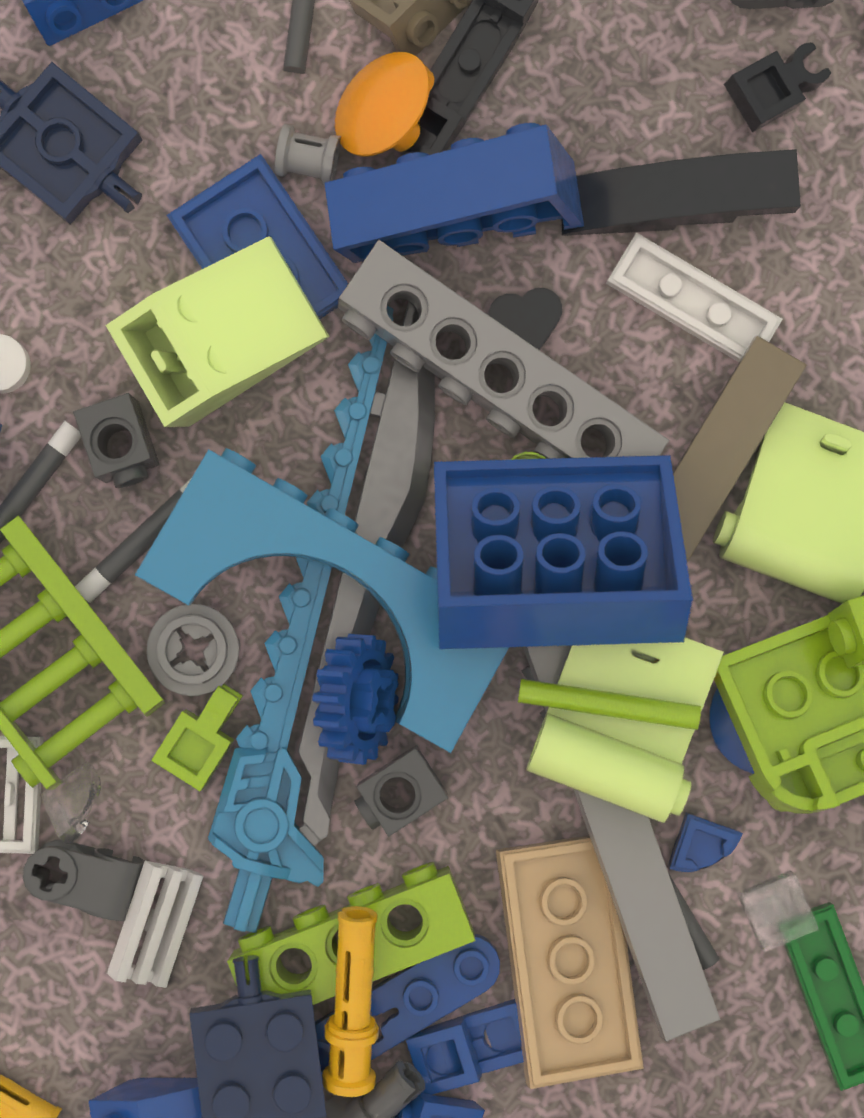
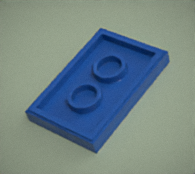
(248, 209)

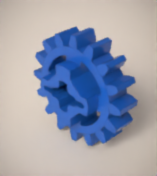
(356, 698)

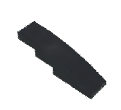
(688, 192)

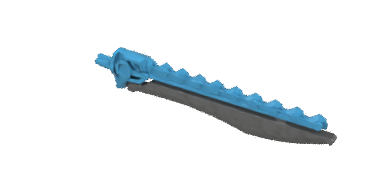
(263, 784)

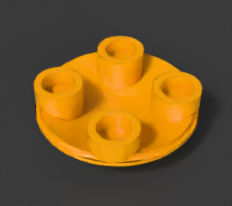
(384, 105)

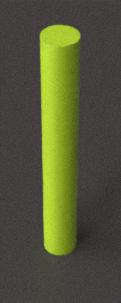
(609, 704)

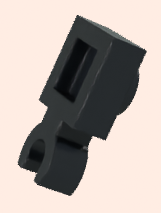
(773, 87)

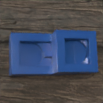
(457, 1052)

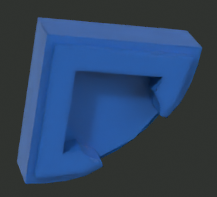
(701, 844)

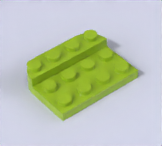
(798, 718)

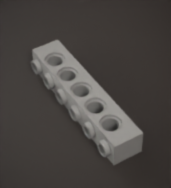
(390, 277)

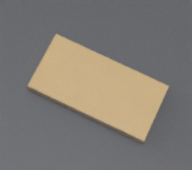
(567, 964)

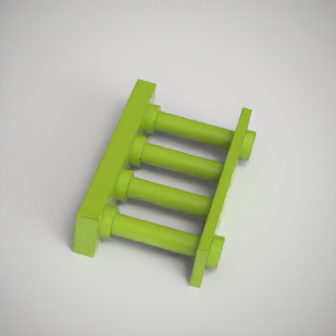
(91, 647)

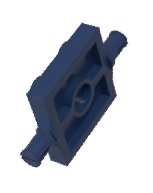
(65, 144)
(257, 1052)

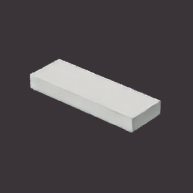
(691, 298)

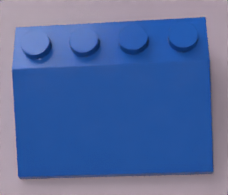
(559, 553)

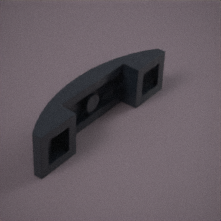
(468, 67)

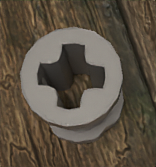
(307, 154)

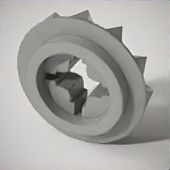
(166, 644)

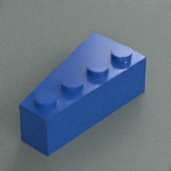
(456, 194)

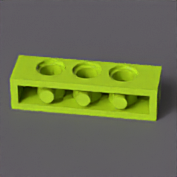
(442, 929)

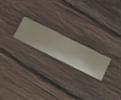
(731, 435)

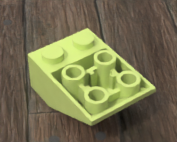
(217, 333)

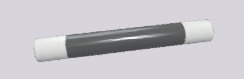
(38, 473)
(128, 551)

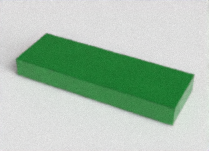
(832, 994)

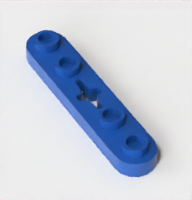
(425, 994)

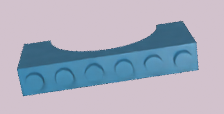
(237, 518)

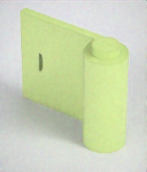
(803, 507)
(621, 758)

